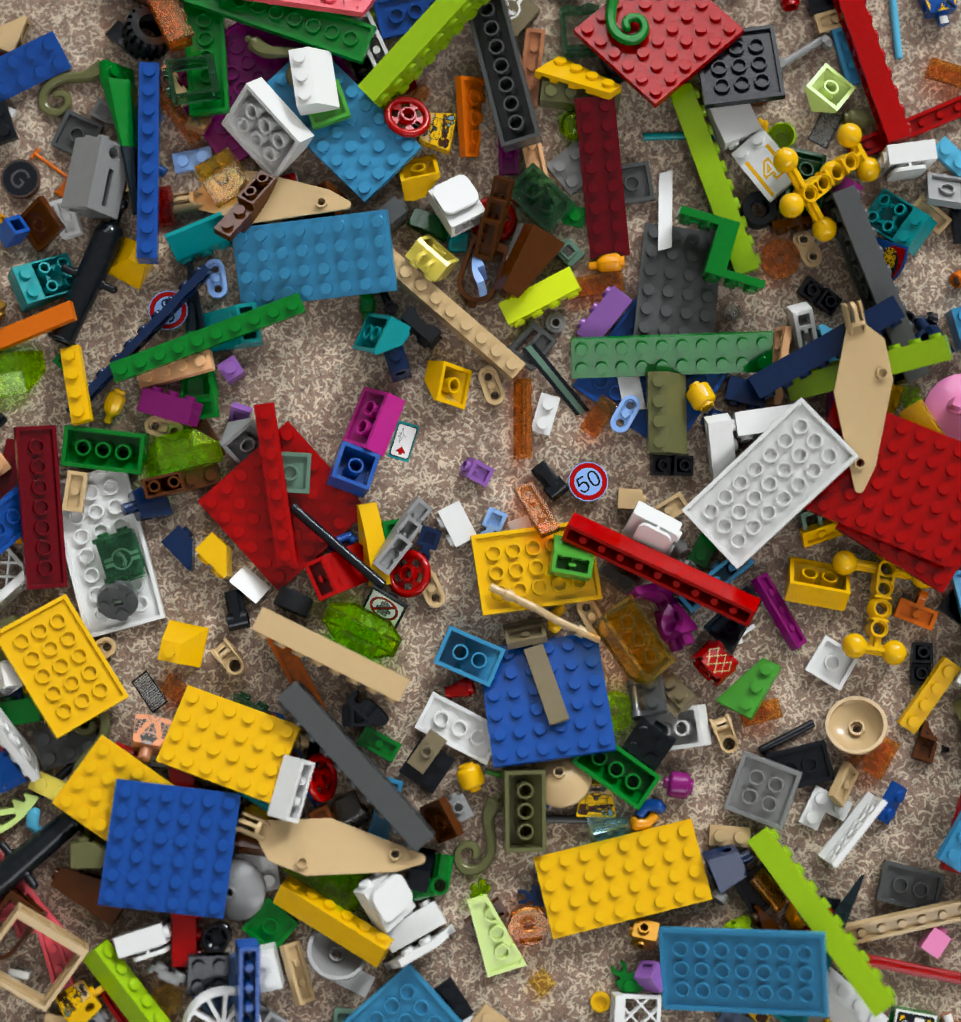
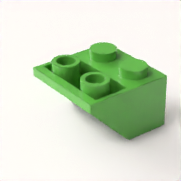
(569, 561)

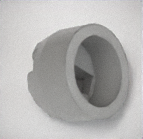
(680, 547)
(719, 898)

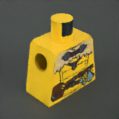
(440, 132)
(596, 803)
(80, 1001)

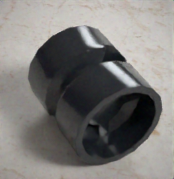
(217, 936)

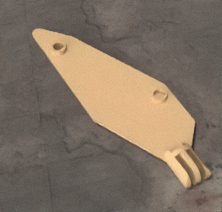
(286, 201)
(862, 391)
(326, 847)

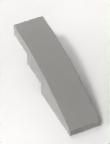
(401, 535)

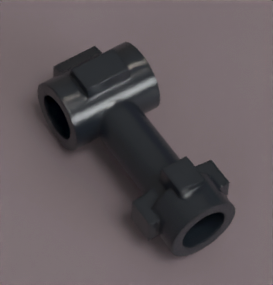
(390, 307)
(931, 318)

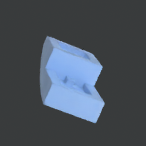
(479, 275)

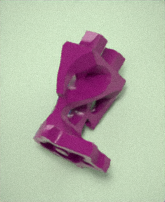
(671, 619)

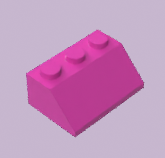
(374, 420)

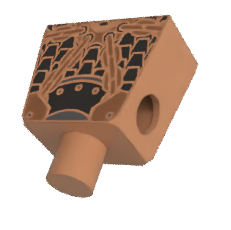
(149, 735)

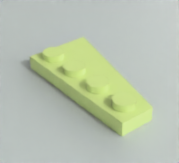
(494, 940)

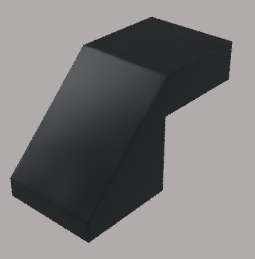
(420, 875)

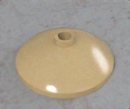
(856, 713)
(566, 788)

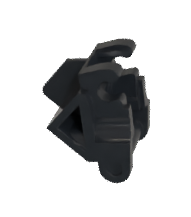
(362, 714)

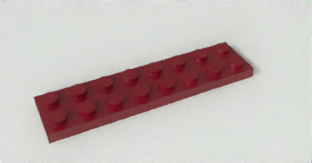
(602, 176)
(40, 507)

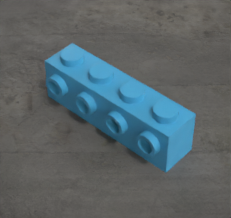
(723, 571)

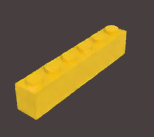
(333, 921)

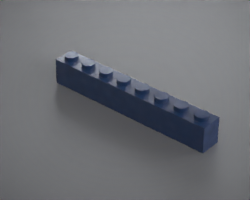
(820, 351)

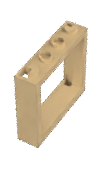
(58, 934)

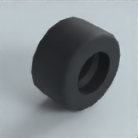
(753, 221)
(293, 601)

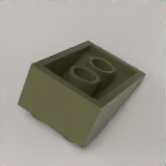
(87, 851)

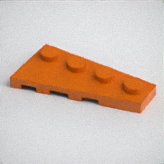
(469, 99)

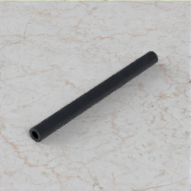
(335, 544)

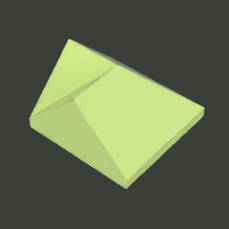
(828, 90)

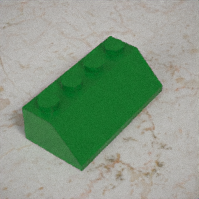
(104, 449)
(620, 774)

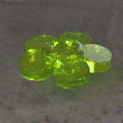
(910, 395)
(479, 889)

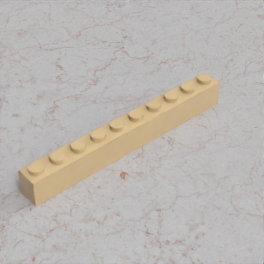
(457, 319)

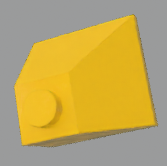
(419, 177)
(126, 265)
(448, 383)
(183, 644)

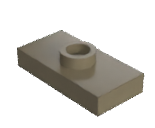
(426, 751)

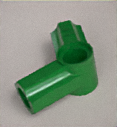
(442, 871)

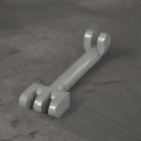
(823, 41)

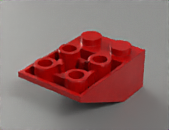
(333, 574)

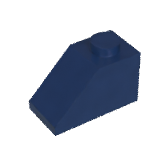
(182, 546)

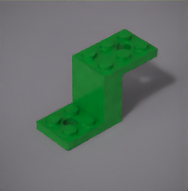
(719, 249)

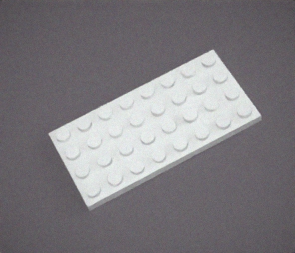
(770, 483)
(101, 515)

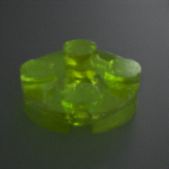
(624, 704)

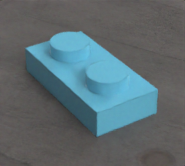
(949, 156)

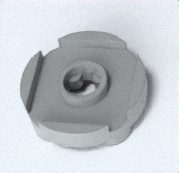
(174, 975)

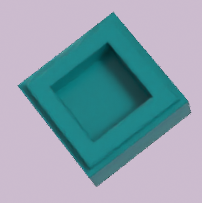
(458, 243)

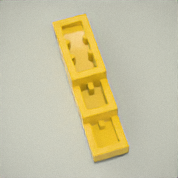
(371, 536)

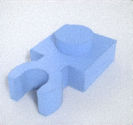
(494, 520)

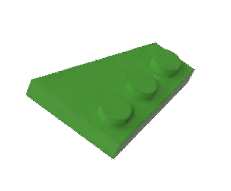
(751, 689)

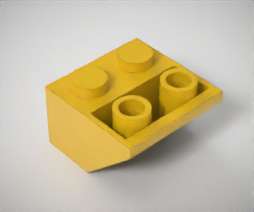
(217, 554)

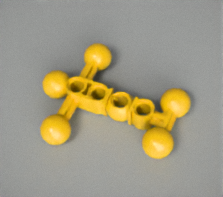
(830, 175)
(854, 644)

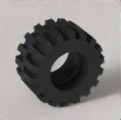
(139, 42)

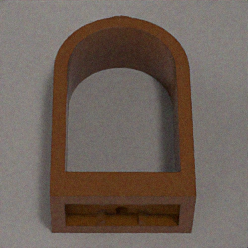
(470, 301)
(16, 896)

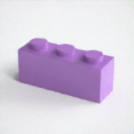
(604, 314)

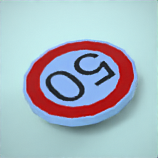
(177, 319)
(588, 481)

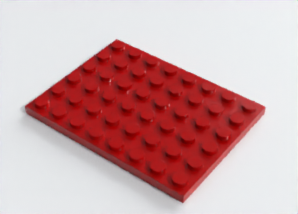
(910, 495)

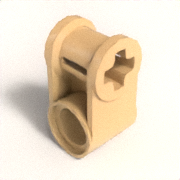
(226, 655)
(723, 732)

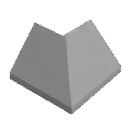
(240, 439)

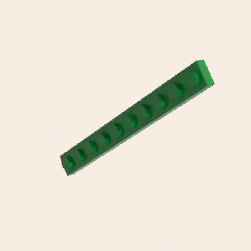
(207, 338)

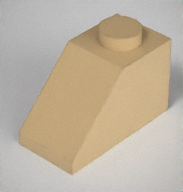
(14, 34)

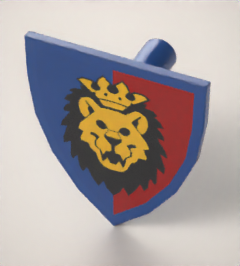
(894, 255)

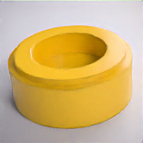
(600, 1001)

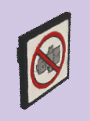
(385, 605)

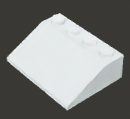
(266, 127)
(845, 1003)

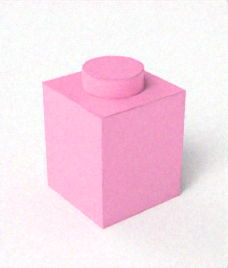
(934, 941)

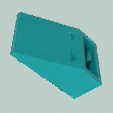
(900, 221)
(40, 281)
(250, 340)

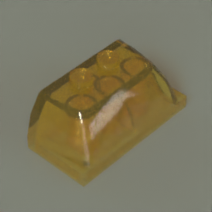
(634, 641)

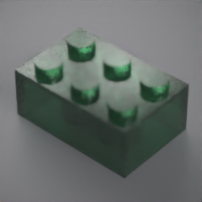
(541, 199)

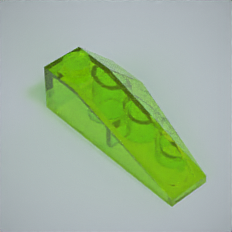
(336, 887)

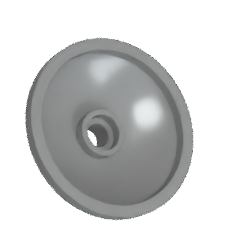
(247, 889)
(321, 959)

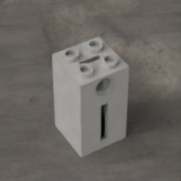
(95, 178)

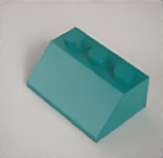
(197, 240)
(381, 334)

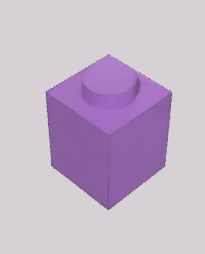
(231, 370)

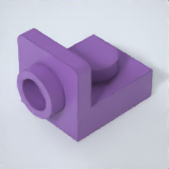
(476, 471)

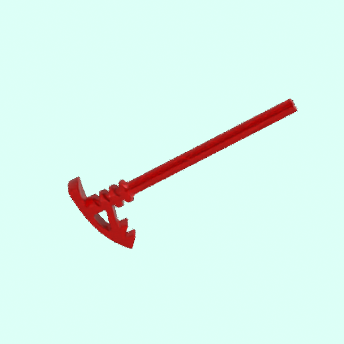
(910, 968)

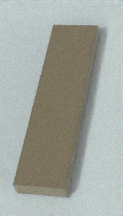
(546, 685)

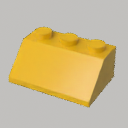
(816, 584)

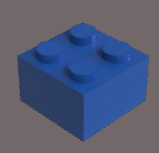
(353, 469)

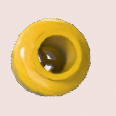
(700, 396)
(470, 776)

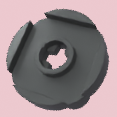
(117, 610)

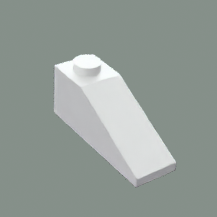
(802, 323)

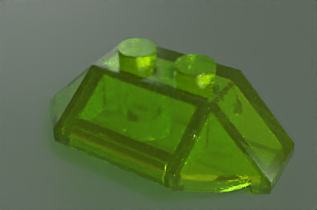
(20, 371)
(182, 452)
(362, 630)

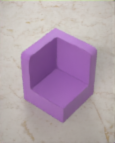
(649, 976)

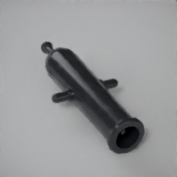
(91, 275)
(21, 862)

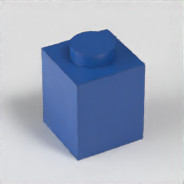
(13, 231)

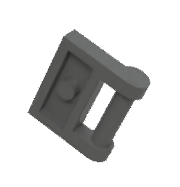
(543, 341)
(653, 695)

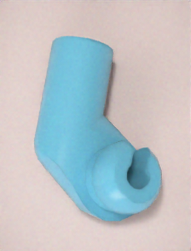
(32, 820)

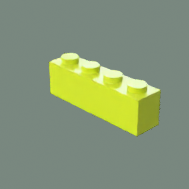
(540, 297)

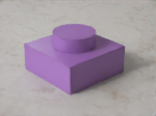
(239, 412)

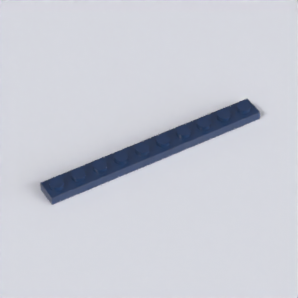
(146, 332)

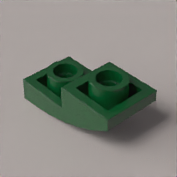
(427, 222)

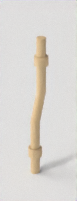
(580, 631)

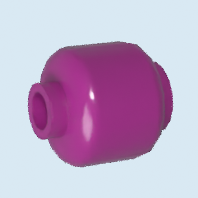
(678, 784)

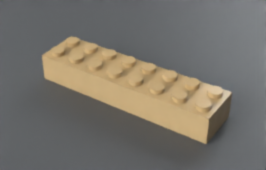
(331, 654)

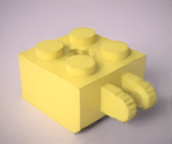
(431, 258)

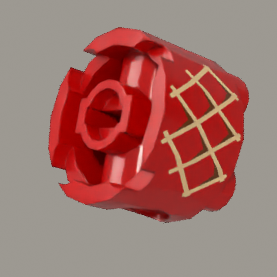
(714, 662)

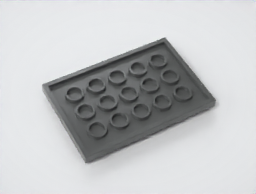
(670, 287)

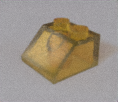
(222, 176)

